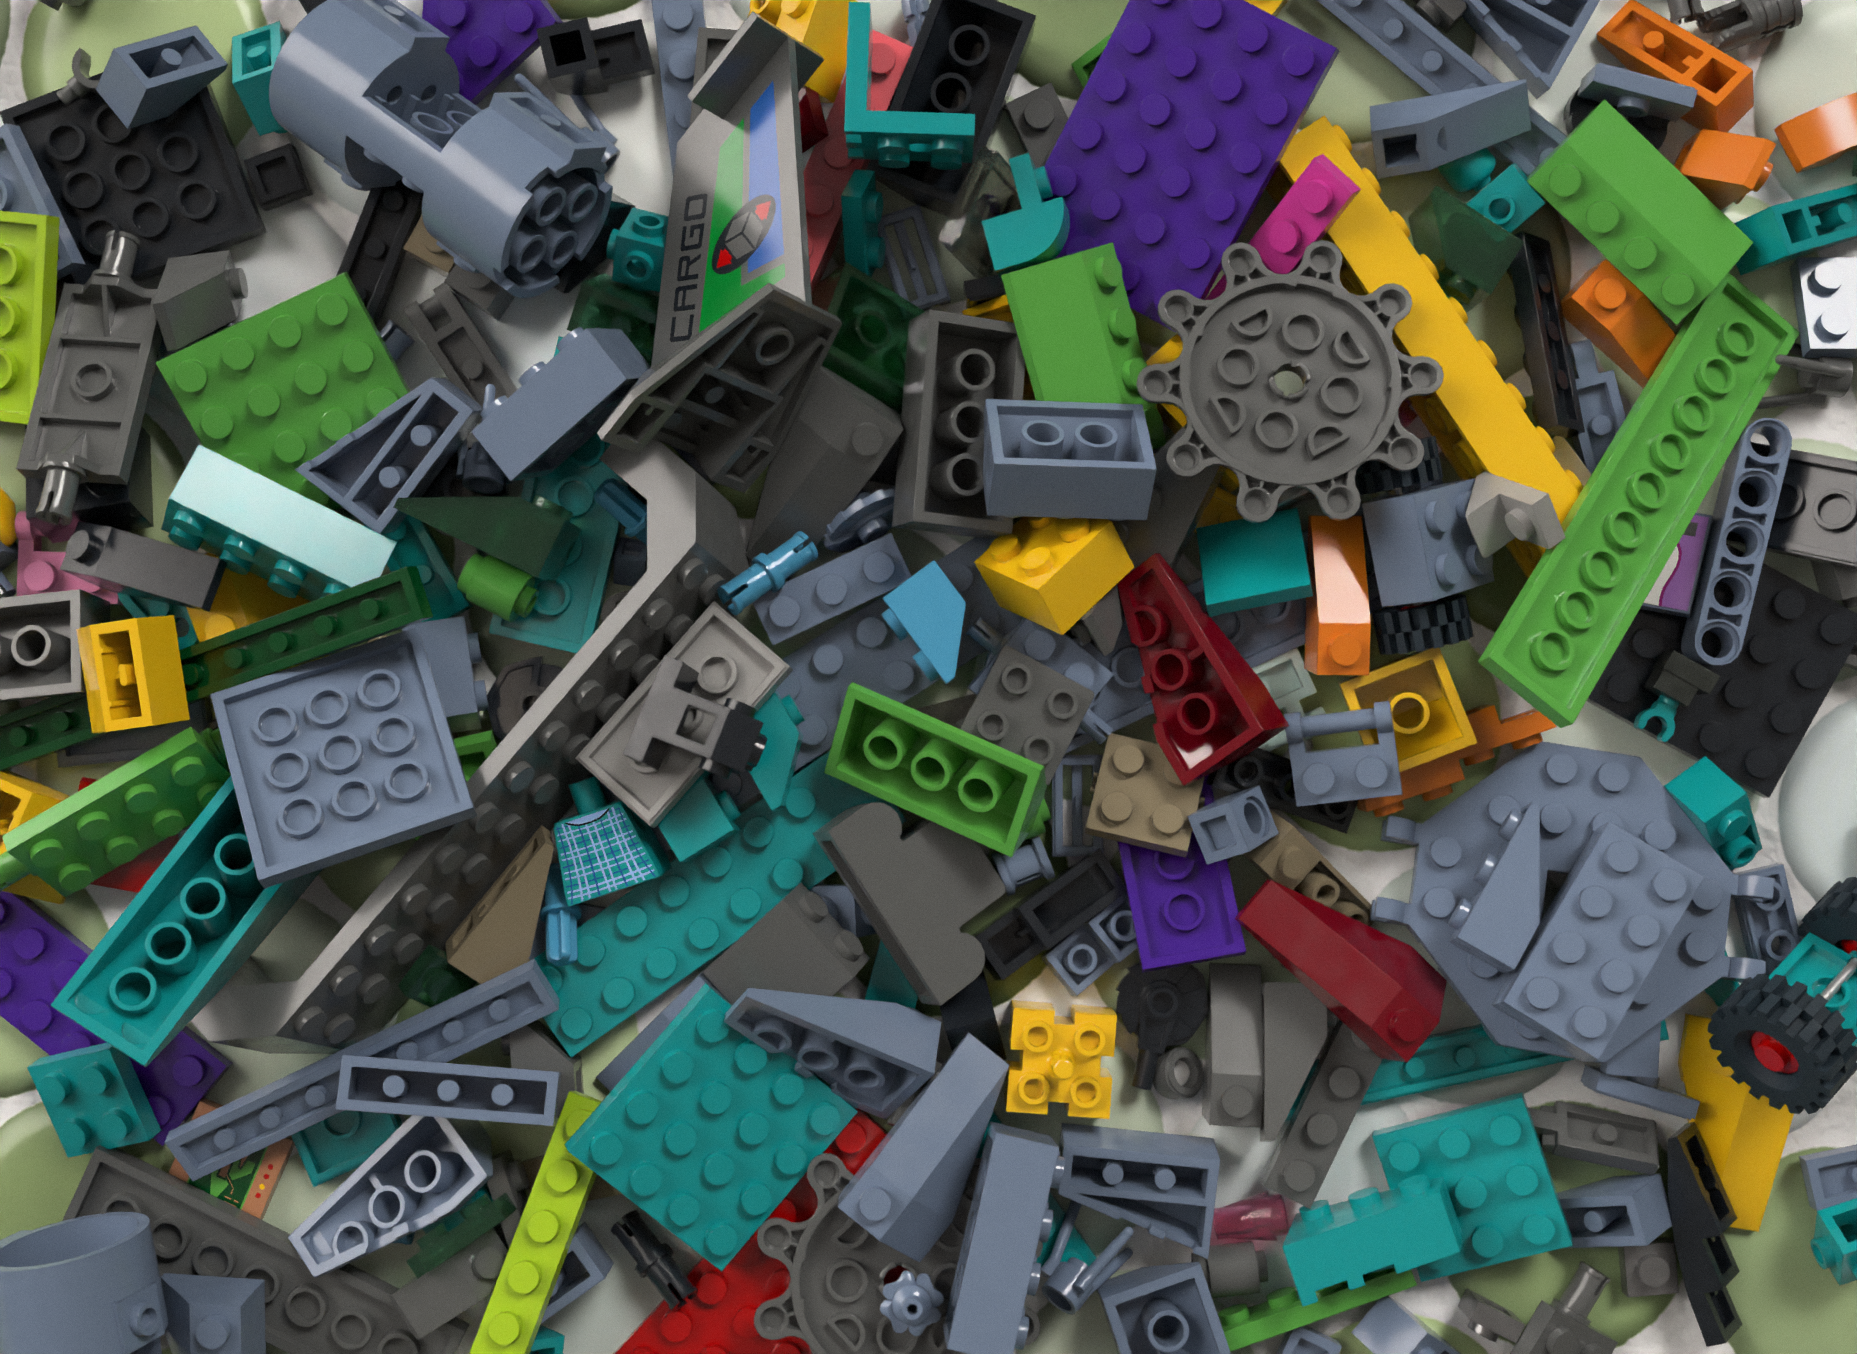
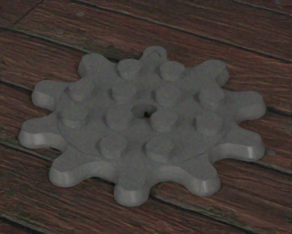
(1301, 326)
(841, 1272)

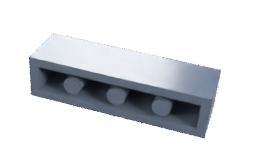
(448, 1090)

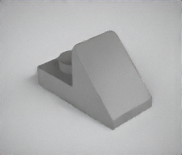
(1510, 510)

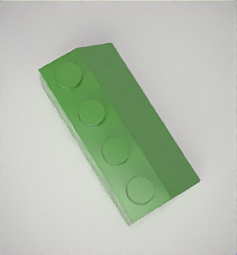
(1640, 212)
(1080, 332)
(936, 770)

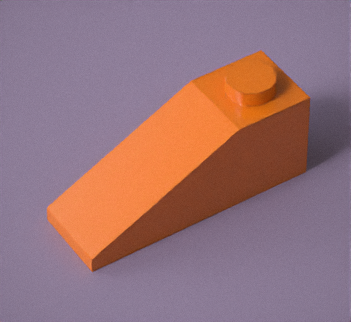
(1668, 52)
(1618, 320)
(1339, 609)

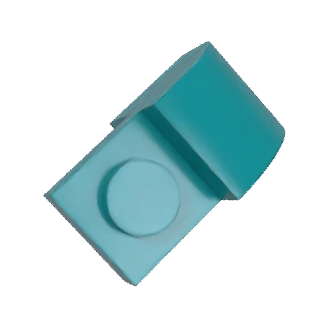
(1033, 232)

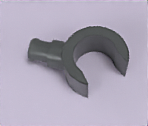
(80, 83)

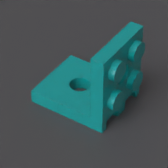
(895, 136)

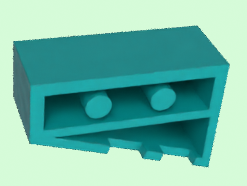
(1371, 1235)

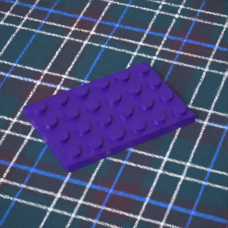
(1181, 137)

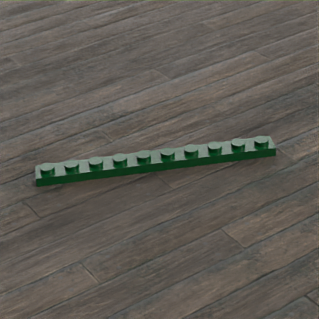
(237, 658)

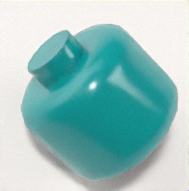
(1469, 171)

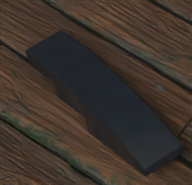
(1699, 1218)

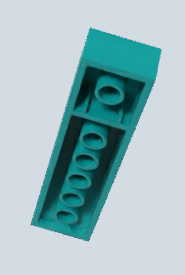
(179, 937)

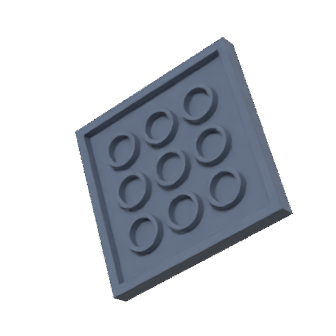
(341, 757)

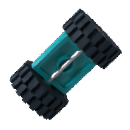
(1798, 1026)

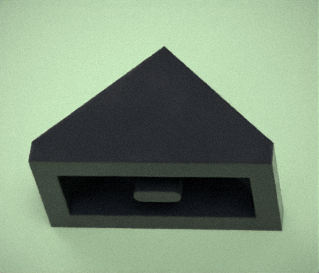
(973, 1013)

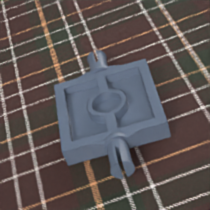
(1053, 651)

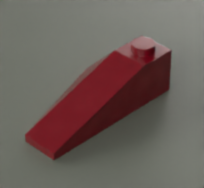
(1199, 685)
(1357, 972)

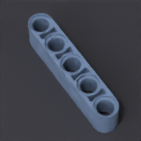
(1753, 526)

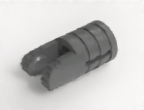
(1752, 21)

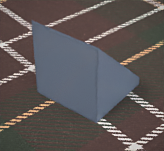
(629, 561)

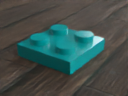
(94, 1099)

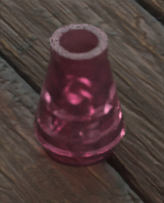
(1252, 1218)

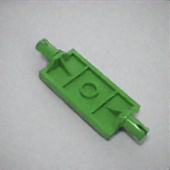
(118, 814)

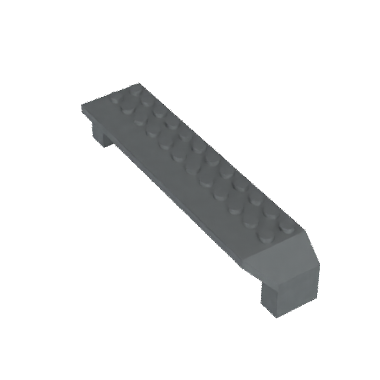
(518, 788)

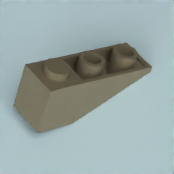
(1301, 867)

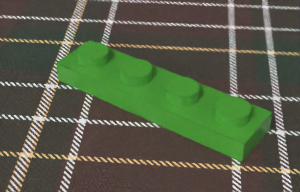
(1285, 1311)

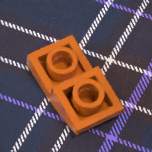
(1820, 134)

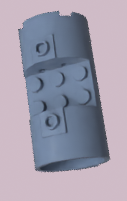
(500, 185)
(82, 1288)

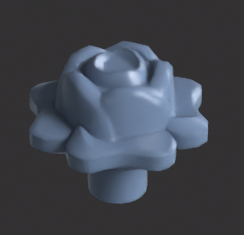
(911, 1303)

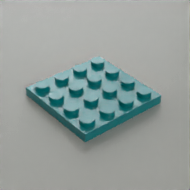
(709, 1130)

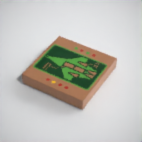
(246, 1182)

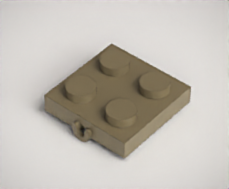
(1142, 798)

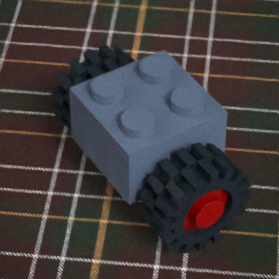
(1421, 554)

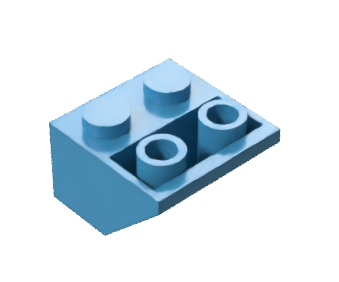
(932, 616)

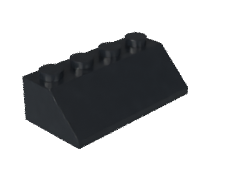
(958, 65)

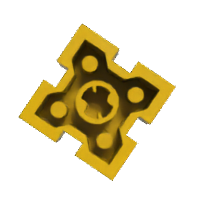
(1060, 1059)

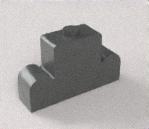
(915, 892)

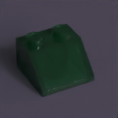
(1462, 245)

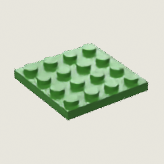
(287, 382)

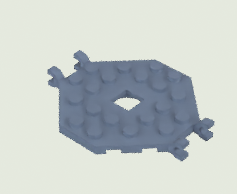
(1575, 795)

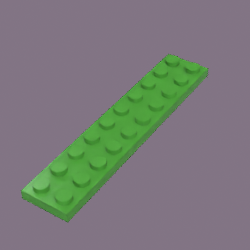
(1638, 502)

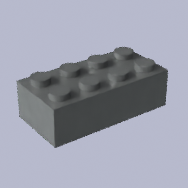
(948, 375)

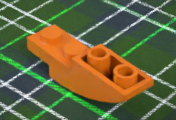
(1436, 776)

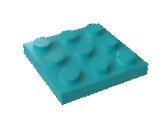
(1492, 1177)

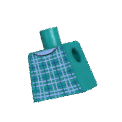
(604, 846)

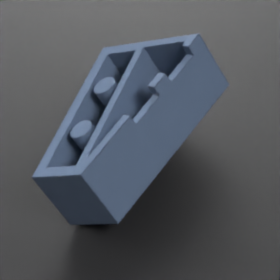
(1530, 34)
(395, 453)
(1145, 1179)

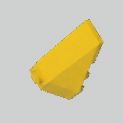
(1737, 1129)

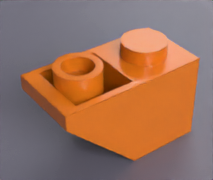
(1725, 164)

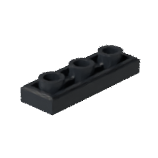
(1271, 773)

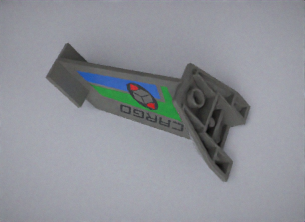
(735, 286)

